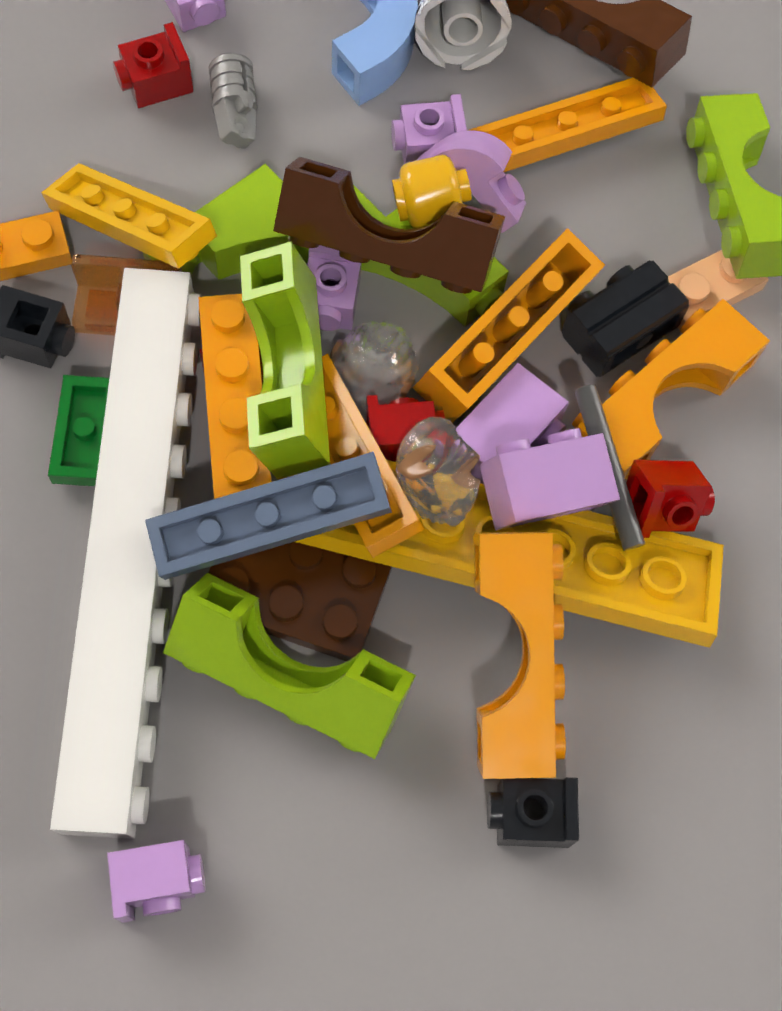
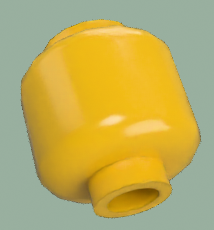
(428, 189)

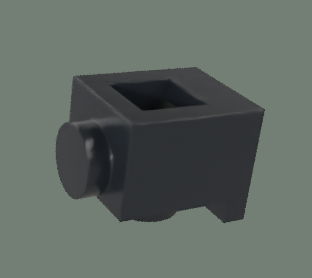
(30, 315)
(514, 828)

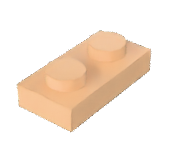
(711, 281)

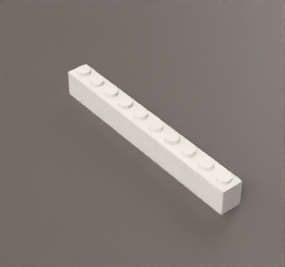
(121, 591)

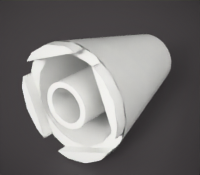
(462, 31)

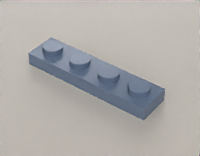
(267, 516)

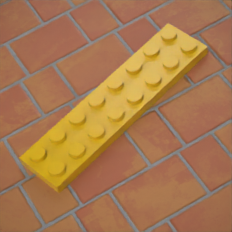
(657, 588)

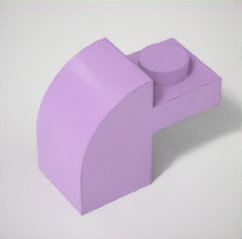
(484, 161)

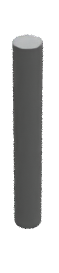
(623, 509)

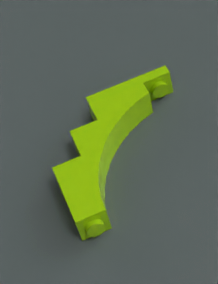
(246, 221)

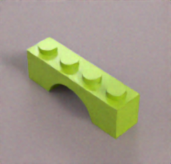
(727, 141)
(290, 413)
(224, 637)

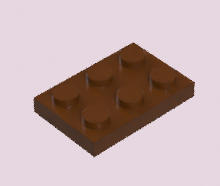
(311, 595)

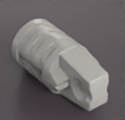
(233, 98)

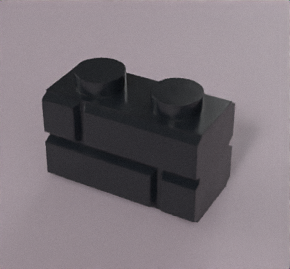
(623, 317)

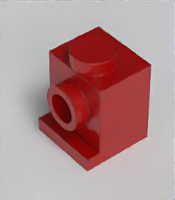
(154, 67)
(394, 420)
(669, 495)

